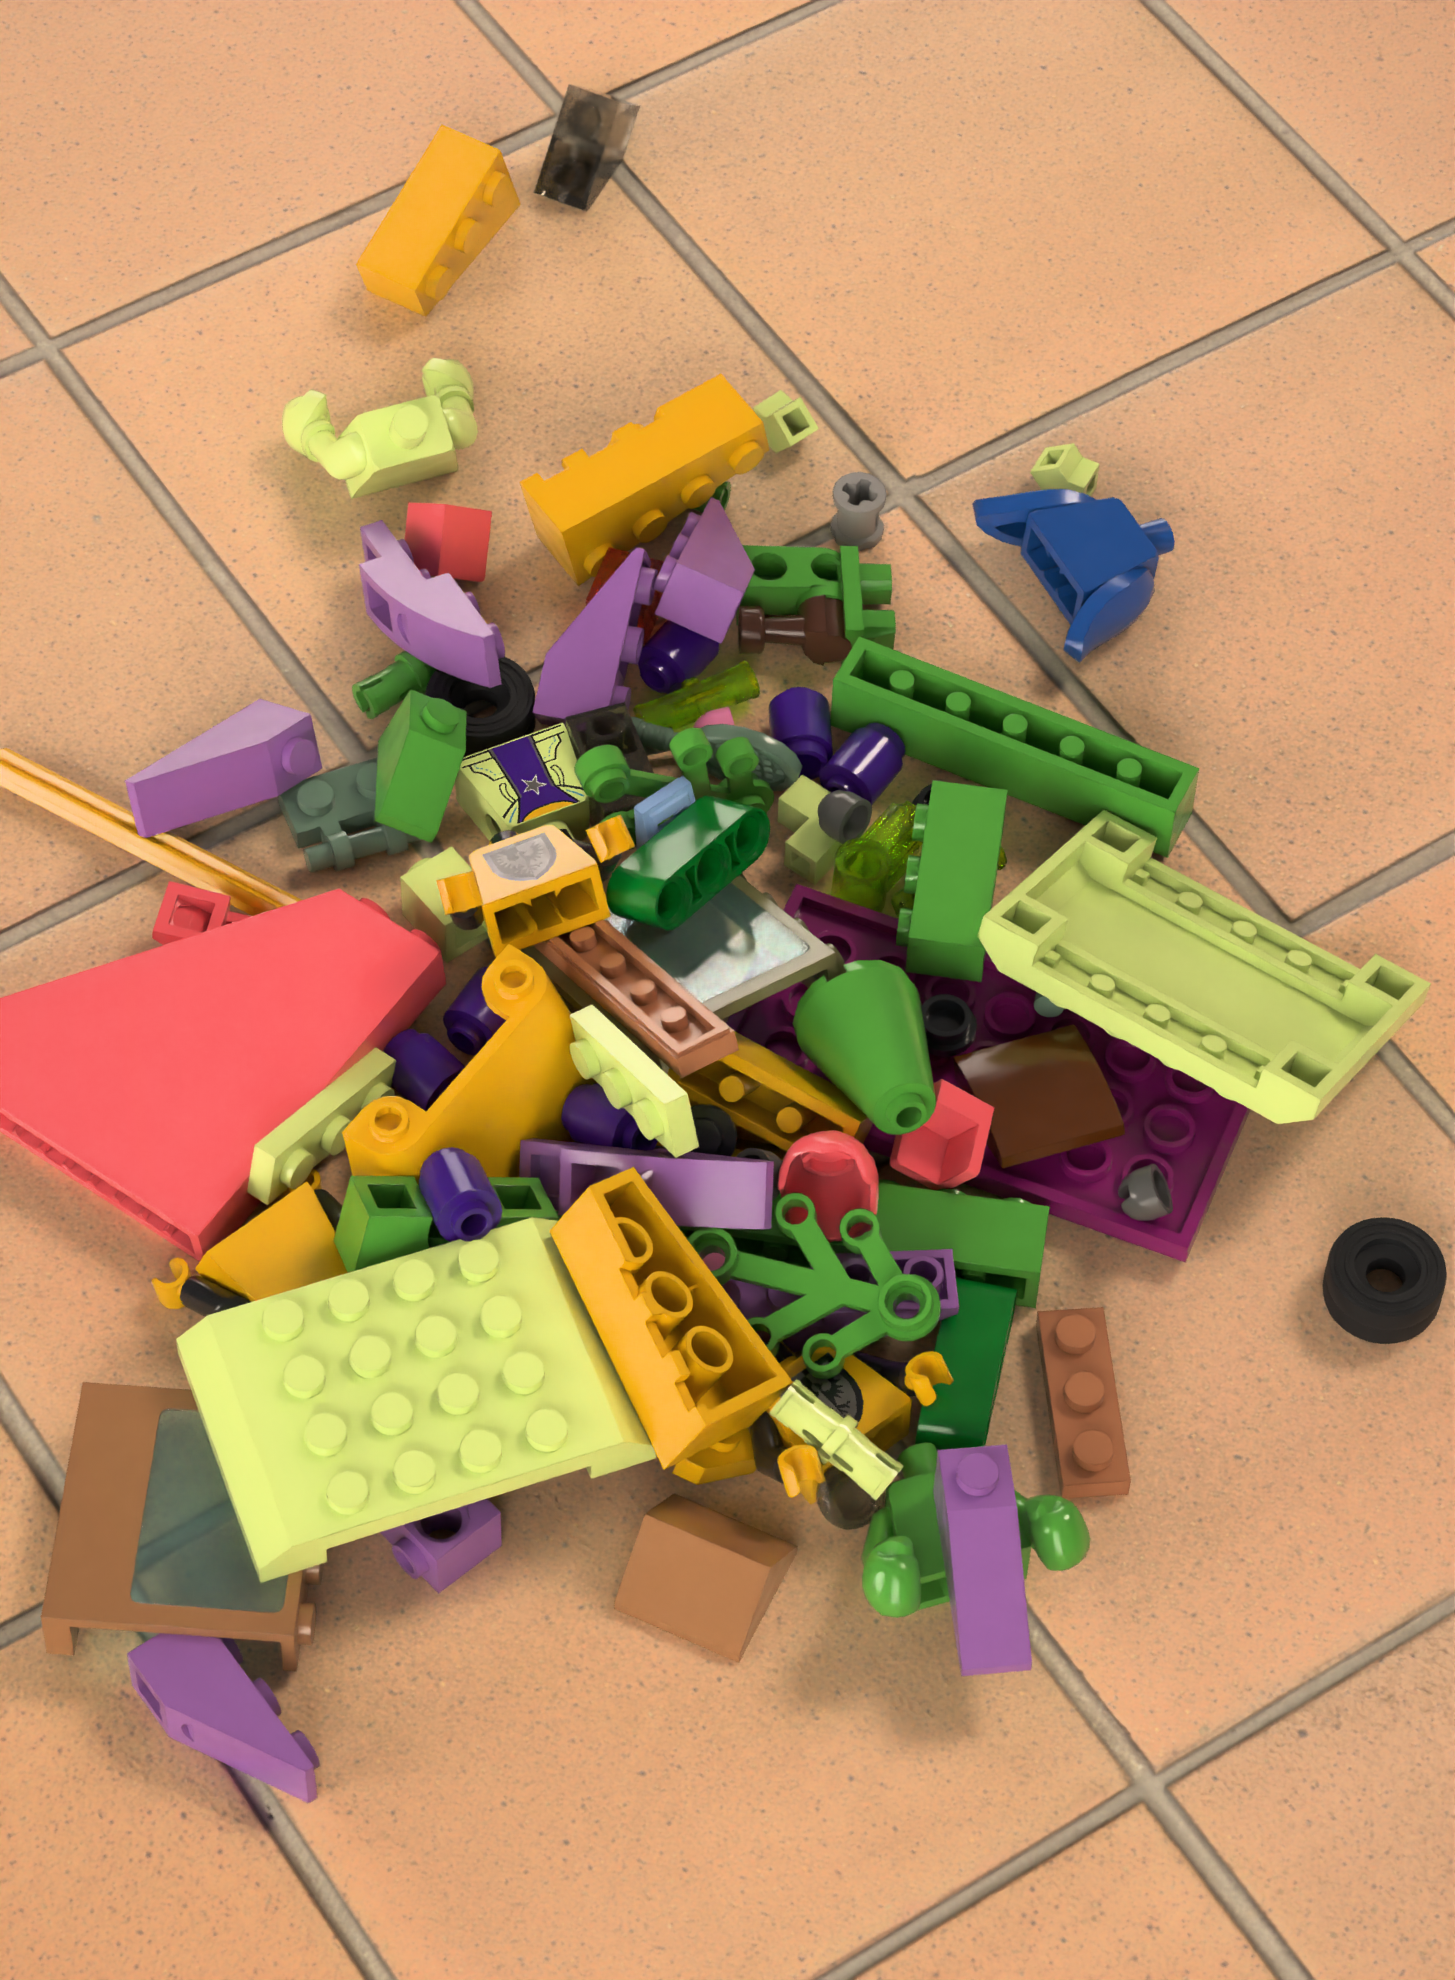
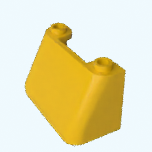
(502, 1095)

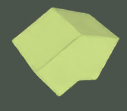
(785, 420)
(1065, 469)

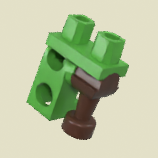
(822, 593)

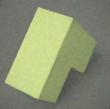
(809, 849)

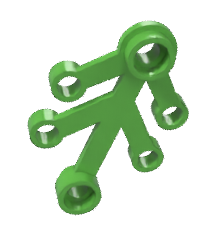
(608, 777)
(827, 1286)

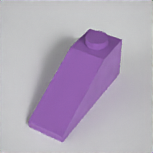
(226, 768)
(983, 1559)

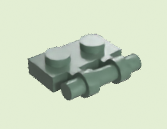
(333, 806)

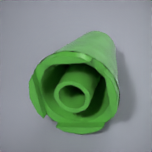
(870, 1043)

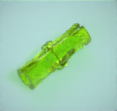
(701, 696)

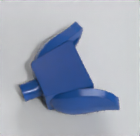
(1085, 556)

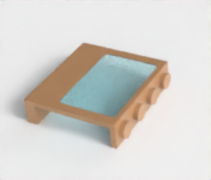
(154, 1535)

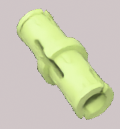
(836, 1439)

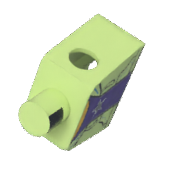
(525, 786)

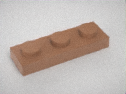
(1082, 1403)

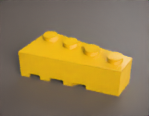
(665, 1320)

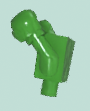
(904, 1544)

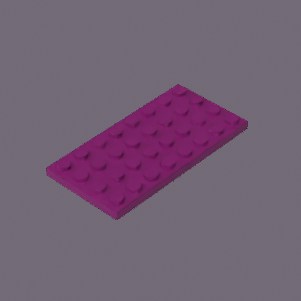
(1164, 1111)

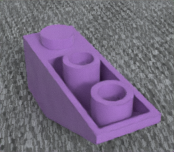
(704, 574)
(593, 654)
(216, 1709)

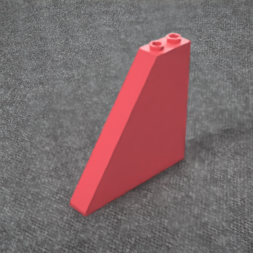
(190, 1053)

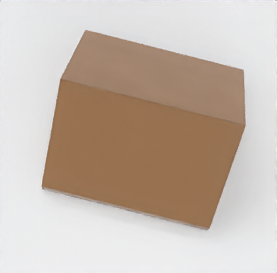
(702, 1575)

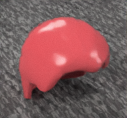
(836, 1177)

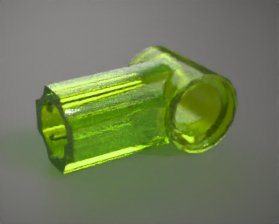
(877, 860)

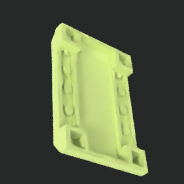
(1195, 974)
(406, 1393)

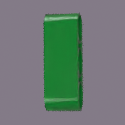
(688, 862)
(974, 1352)

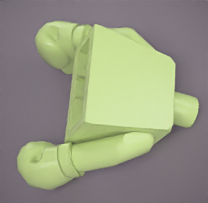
(392, 442)

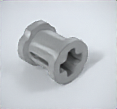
(858, 501)

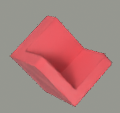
(449, 539)
(949, 1144)

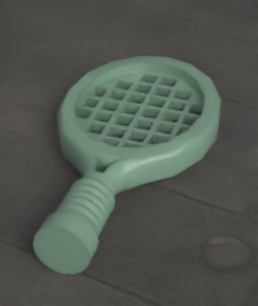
(776, 764)

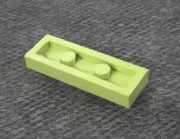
(632, 1081)
(316, 1129)

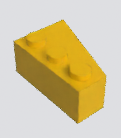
(439, 221)
(771, 1099)

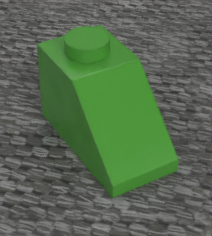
(419, 764)

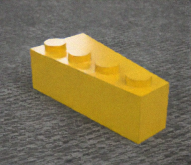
(644, 476)

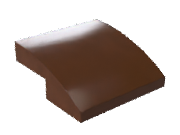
(1043, 1095)

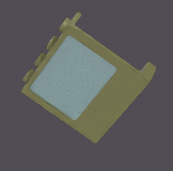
(724, 954)

